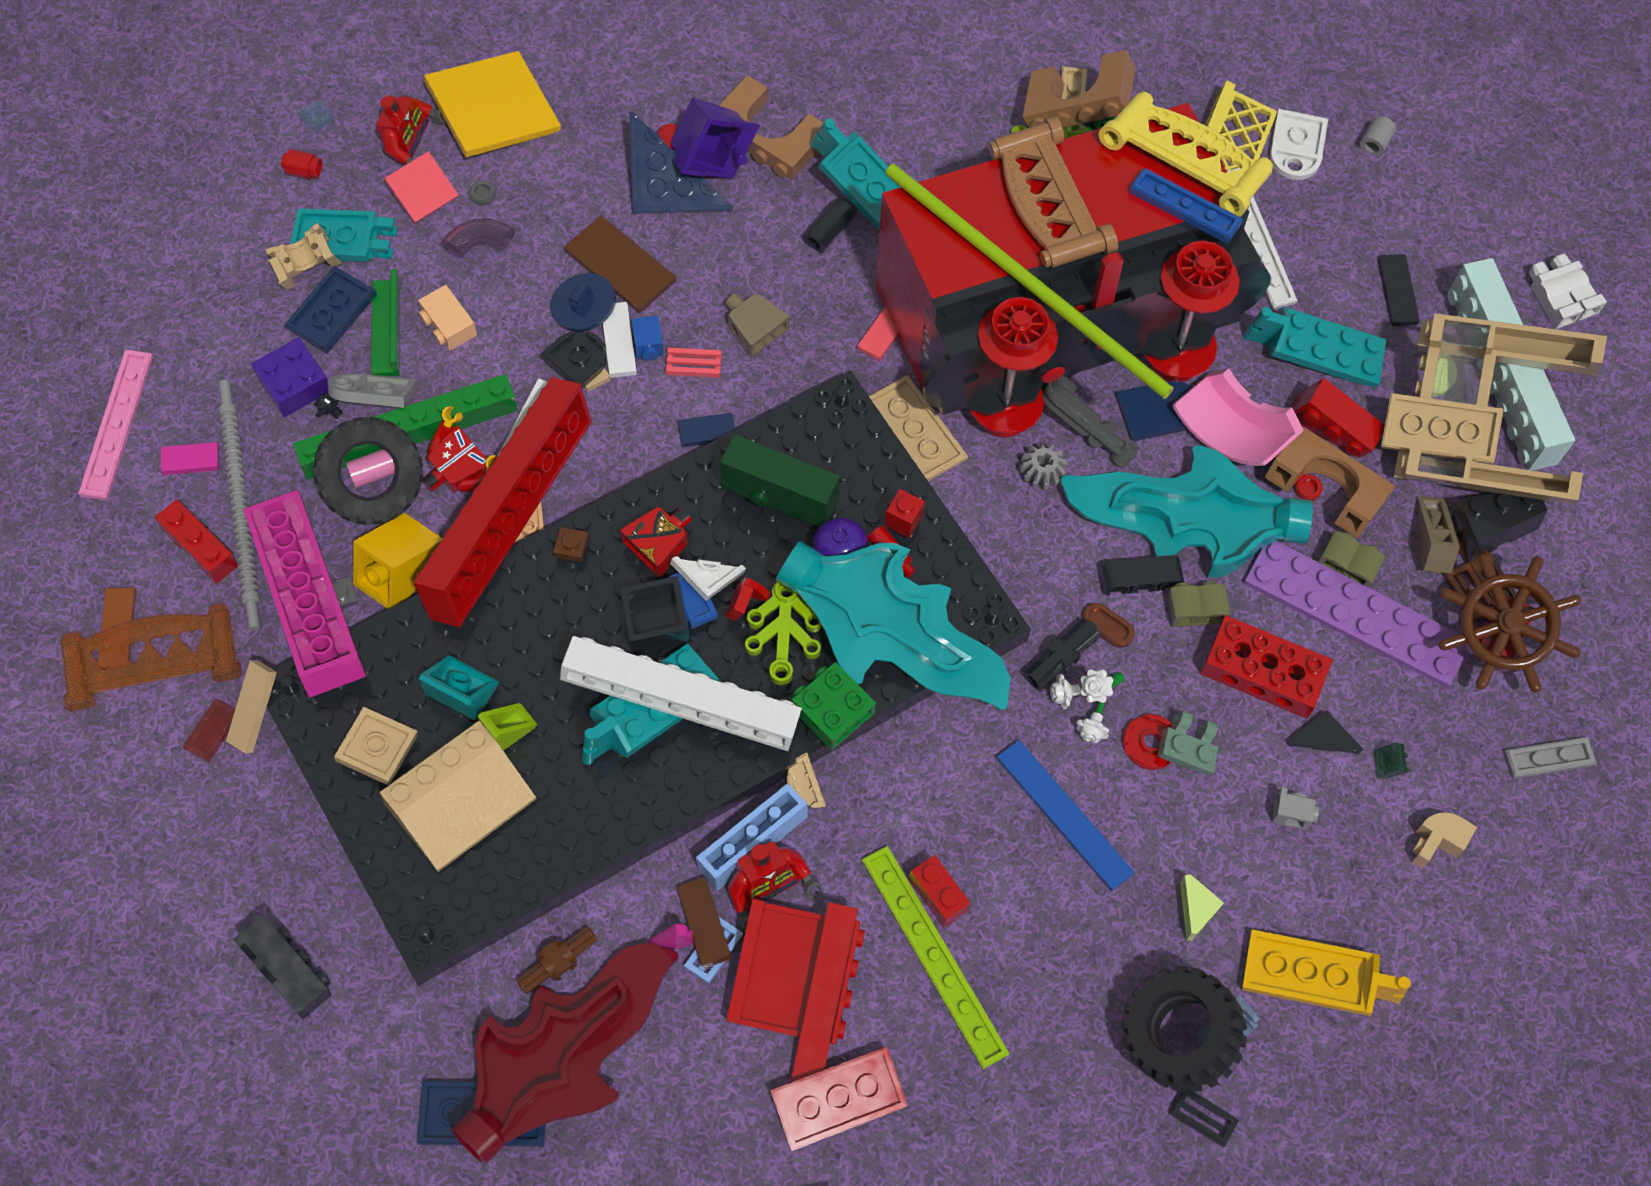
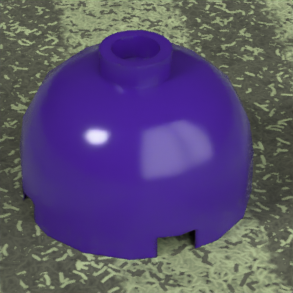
(839, 537)

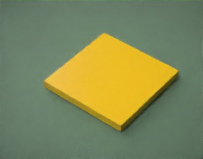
(492, 103)

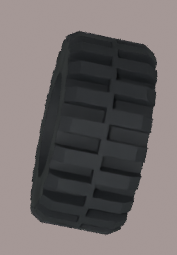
(362, 509)
(1152, 1006)

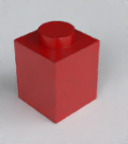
(904, 513)

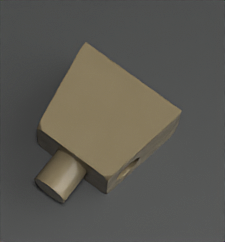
(755, 321)

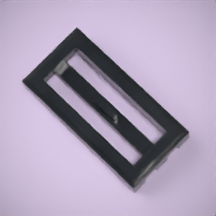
(1221, 1141)

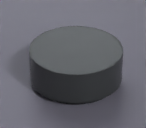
(482, 193)

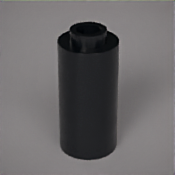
(829, 225)

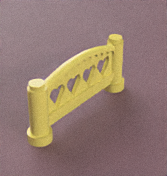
(1236, 186)

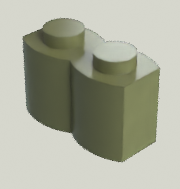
(1352, 558)
(1197, 604)

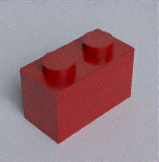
(939, 891)

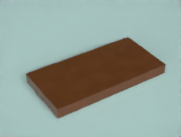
(628, 268)

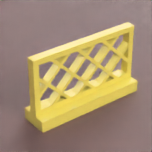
(1219, 115)

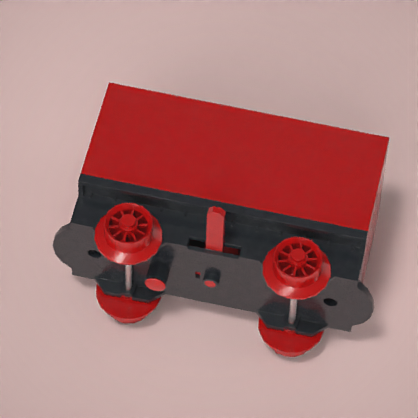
(993, 343)

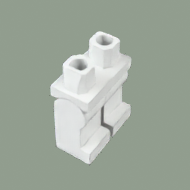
(1565, 291)

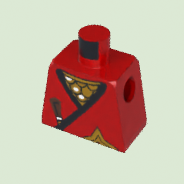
(657, 538)

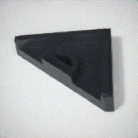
(1325, 735)

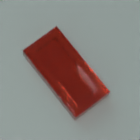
(210, 731)

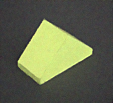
(1198, 905)

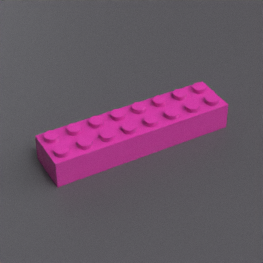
(304, 594)

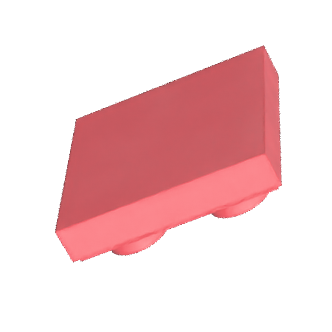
(421, 187)

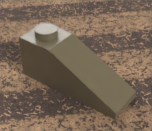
(1436, 535)

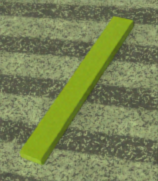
(935, 958)

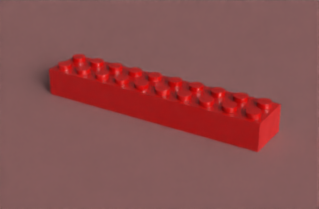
(503, 503)

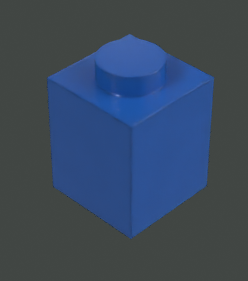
(647, 338)

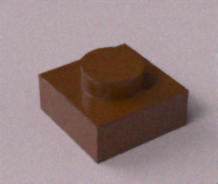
(571, 544)

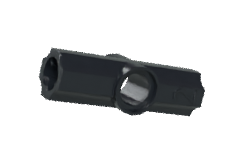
(1061, 654)

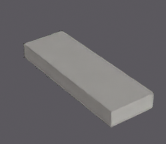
(1550, 757)

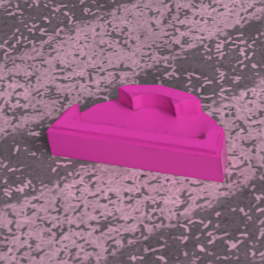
(674, 937)

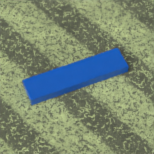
(1186, 205)

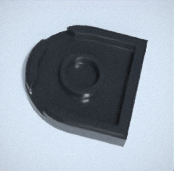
(577, 356)

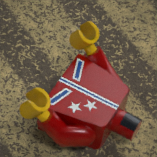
(455, 458)

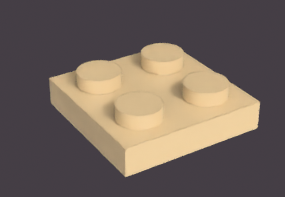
(376, 746)

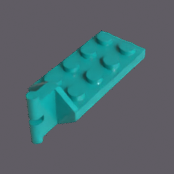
(853, 169)
(1319, 345)
(631, 726)

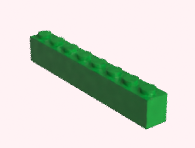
(420, 420)

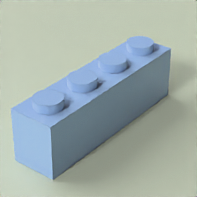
(763, 825)

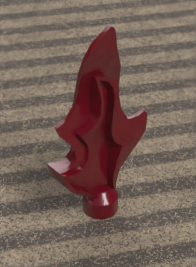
(554, 1056)

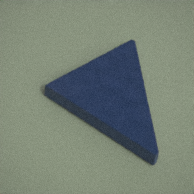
(659, 183)

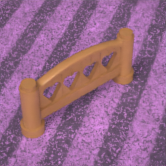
(1040, 144)

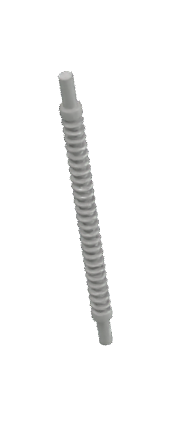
(250, 596)

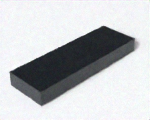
(1398, 290)

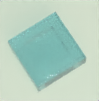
(316, 116)

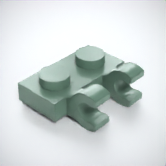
(1189, 751)

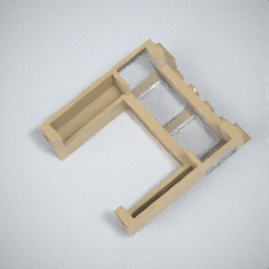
(1461, 371)

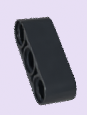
(1141, 574)

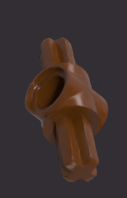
(556, 960)

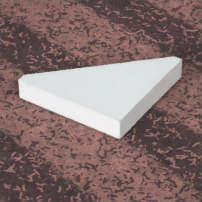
(707, 576)

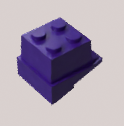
(712, 140)

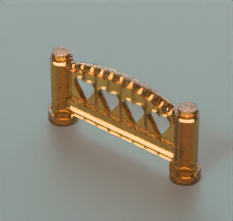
(213, 653)

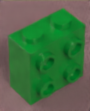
(833, 705)

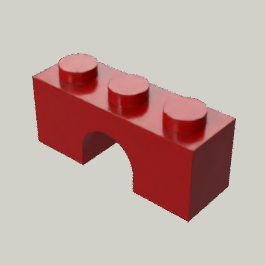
(197, 540)

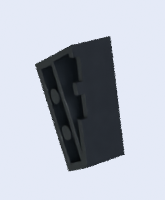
(1494, 520)
(283, 966)

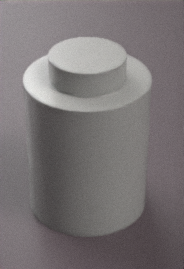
(1378, 136)

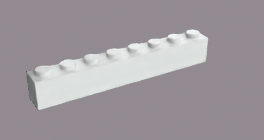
(680, 692)

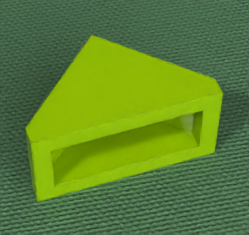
(507, 724)

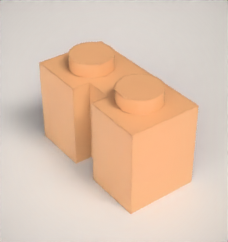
(447, 317)

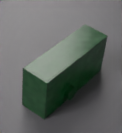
(779, 481)

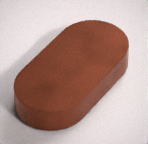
(1111, 626)

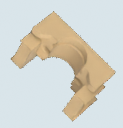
(301, 256)

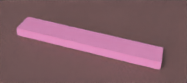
(115, 425)

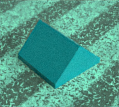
(458, 686)

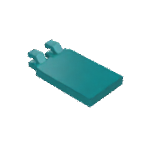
(350, 232)

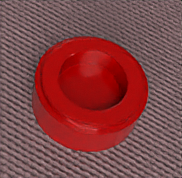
(1308, 487)

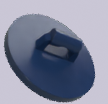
(583, 302)

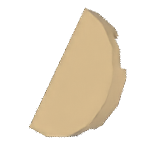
(804, 782)

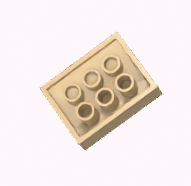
(457, 796)

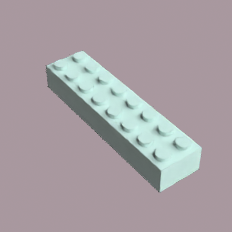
(1522, 391)

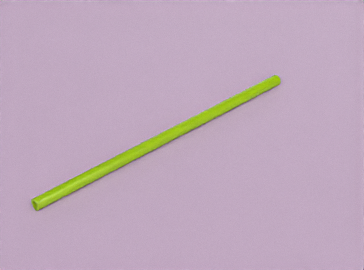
(1029, 281)

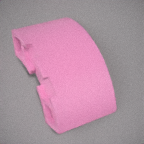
(1232, 423)

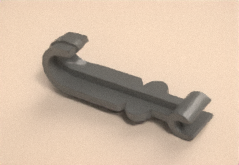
(1061, 400)

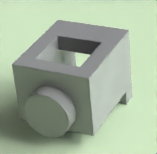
(1294, 810)

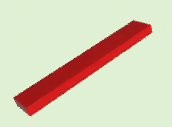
(825, 990)

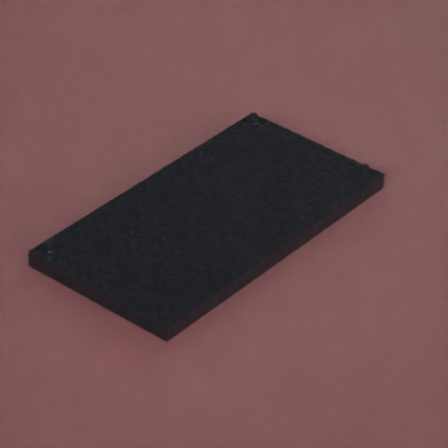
(618, 808)

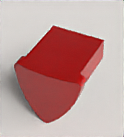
(744, 591)

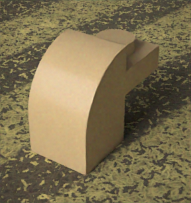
(1442, 831)

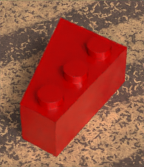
(1337, 418)

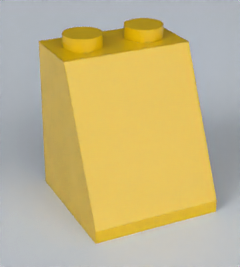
(391, 559)

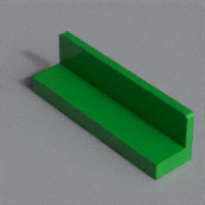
(386, 326)

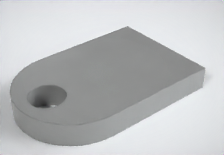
(372, 389)

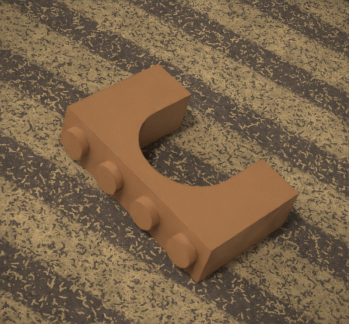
(1101, 101)
(784, 154)
(1313, 454)

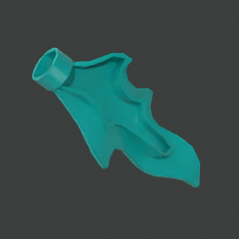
(1202, 508)
(884, 617)

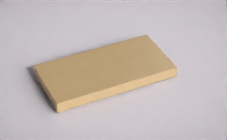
(918, 428)
(1442, 428)

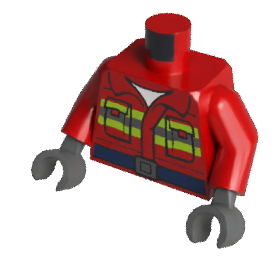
(404, 124)
(766, 874)

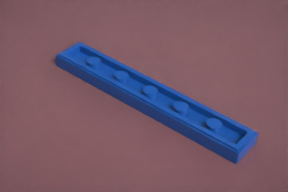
(1065, 816)

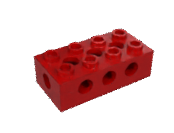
(1278, 654)

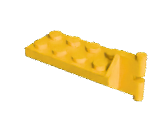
(1318, 974)

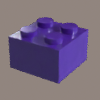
(291, 377)

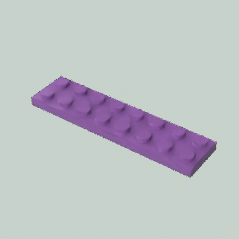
(1356, 612)

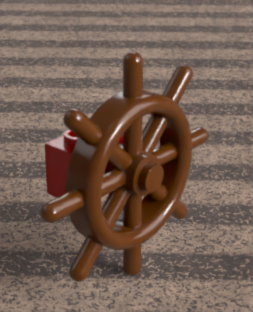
(1508, 622)

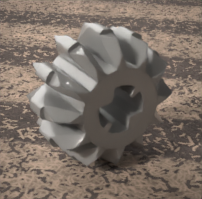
(1033, 469)

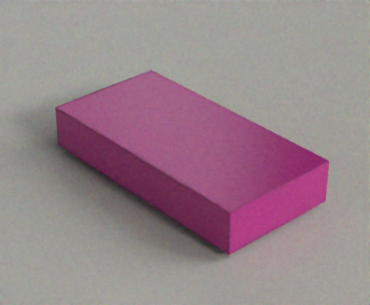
(190, 458)

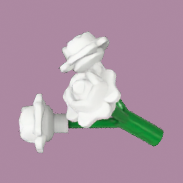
(1096, 688)

